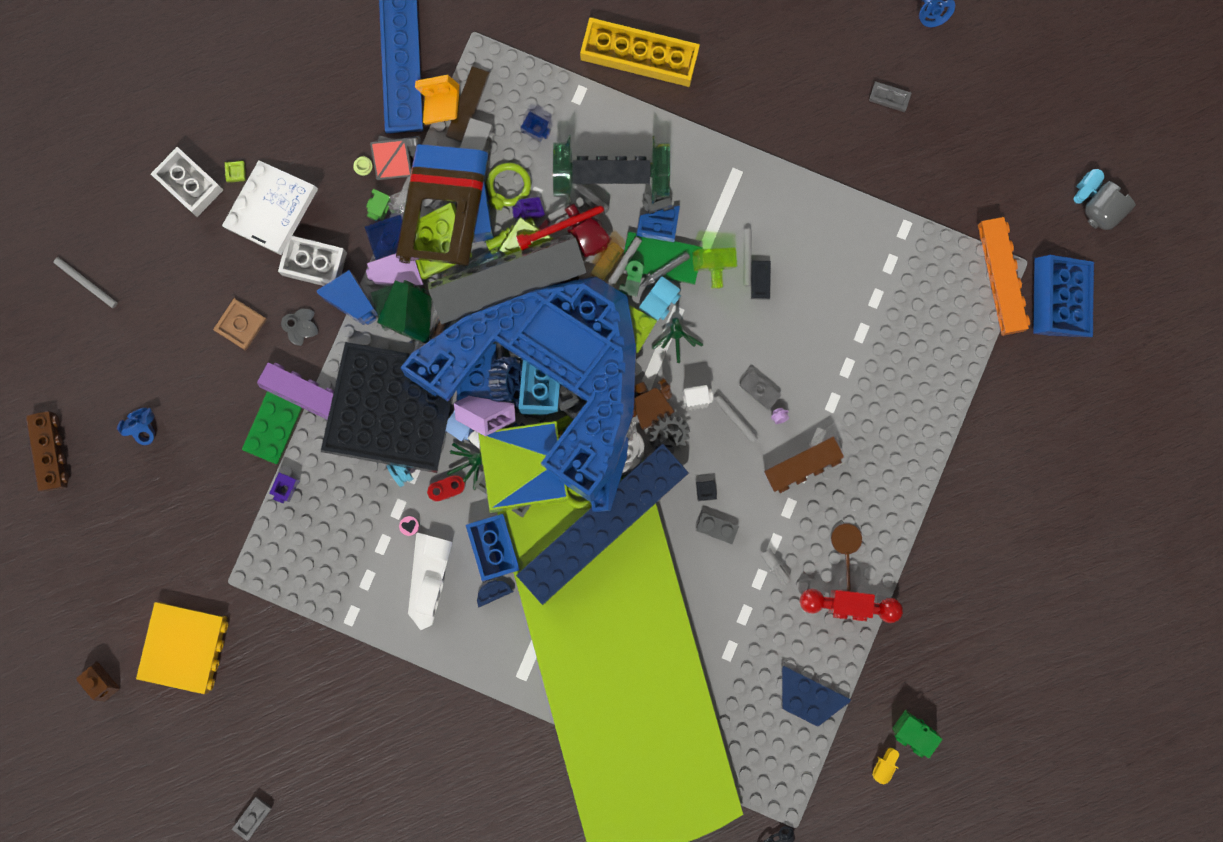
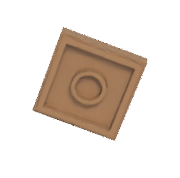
(240, 324)

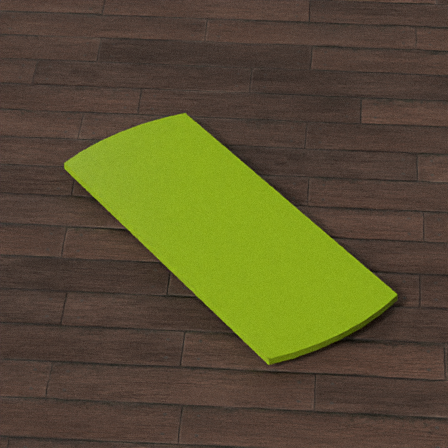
(626, 686)

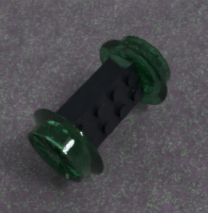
(611, 171)

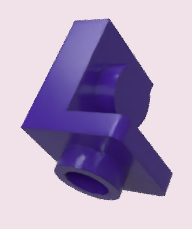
(528, 208)

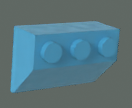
(537, 392)

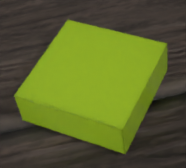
(235, 171)

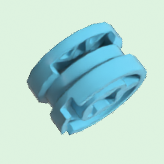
(402, 476)

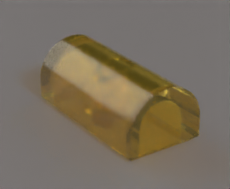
(607, 261)

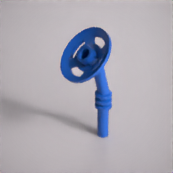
(936, 10)

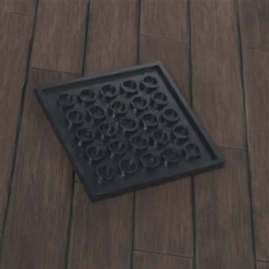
(383, 413)

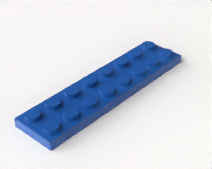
(400, 65)

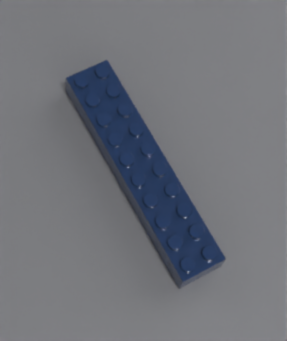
(597, 530)

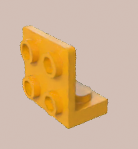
(440, 98)

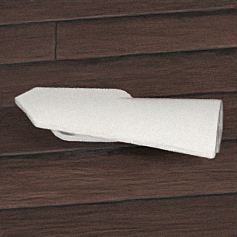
(427, 575)

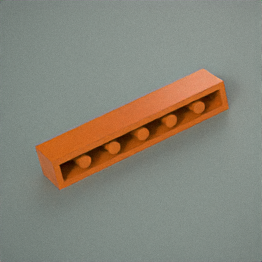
(1003, 276)

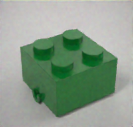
(916, 734)

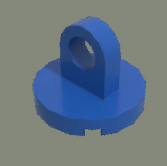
(138, 422)

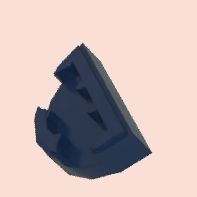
(492, 591)

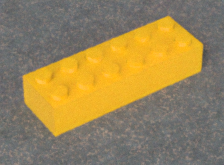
(639, 52)

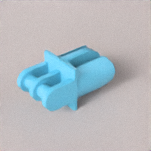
(1089, 185)

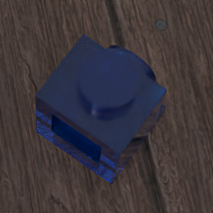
(533, 121)

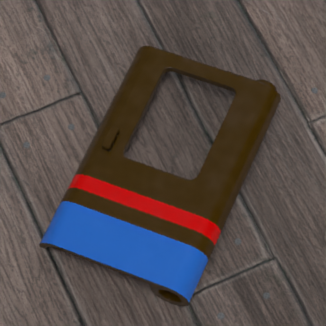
(446, 176)

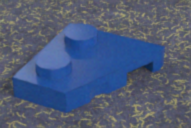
(659, 225)

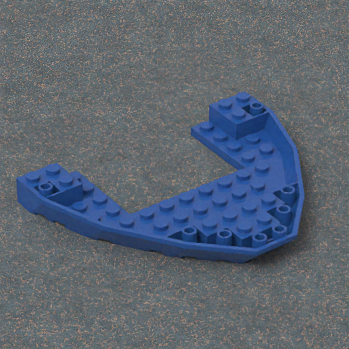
(575, 336)

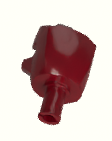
(588, 233)

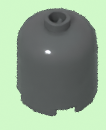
(1108, 207)

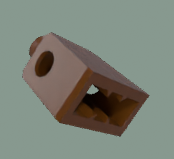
(96, 682)

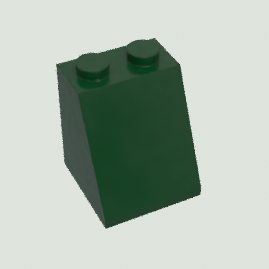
(407, 311)

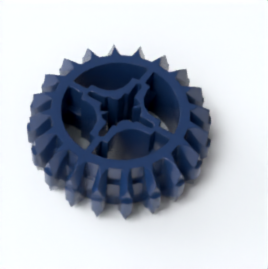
(505, 380)

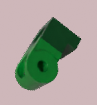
(635, 271)

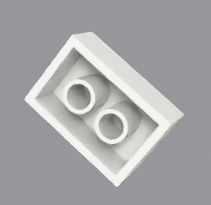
(187, 181)
(312, 261)

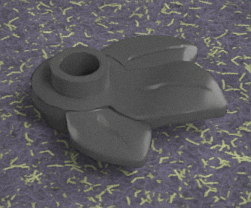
(302, 326)

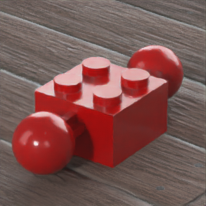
(851, 603)

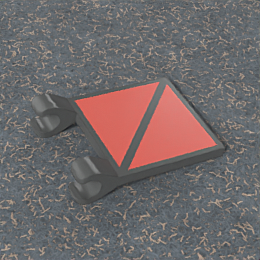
(392, 157)

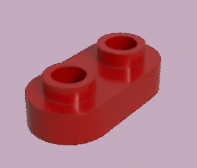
(446, 489)

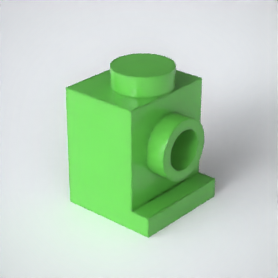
(378, 206)

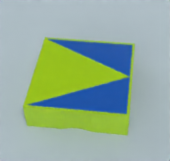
(515, 470)

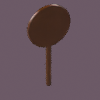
(846, 540)

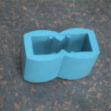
(660, 298)

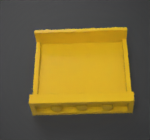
(182, 648)

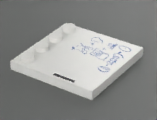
(270, 207)

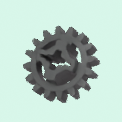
(676, 426)

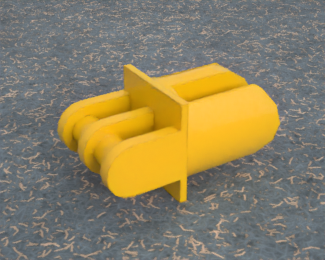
(886, 767)

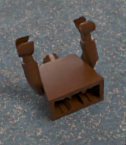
(652, 403)

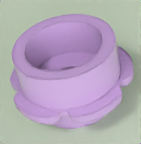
(780, 415)

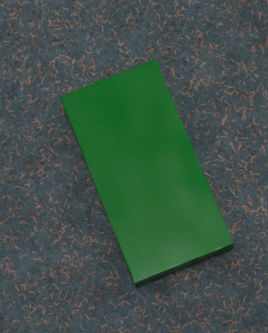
(658, 253)

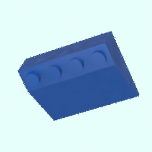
(1063, 296)

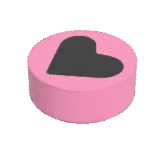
(409, 526)

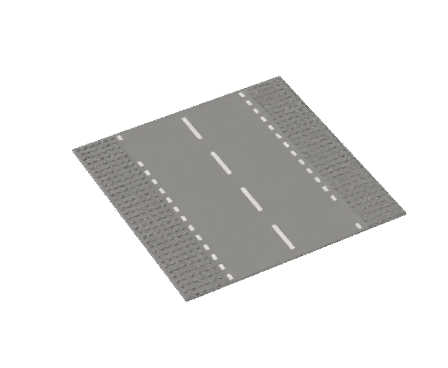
(863, 325)

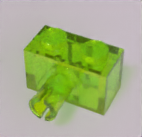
(715, 262)

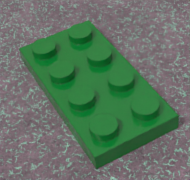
(272, 428)

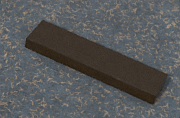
(468, 103)

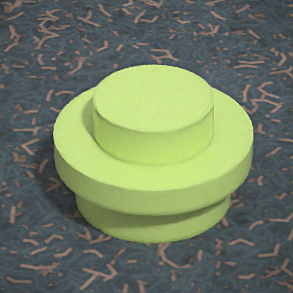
(363, 166)

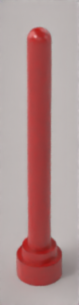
(525, 240)

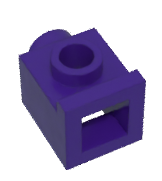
(280, 481)

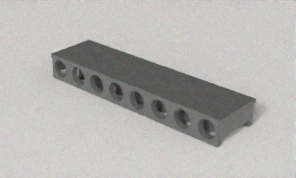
(506, 278)

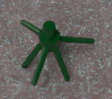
(676, 333)
(474, 460)

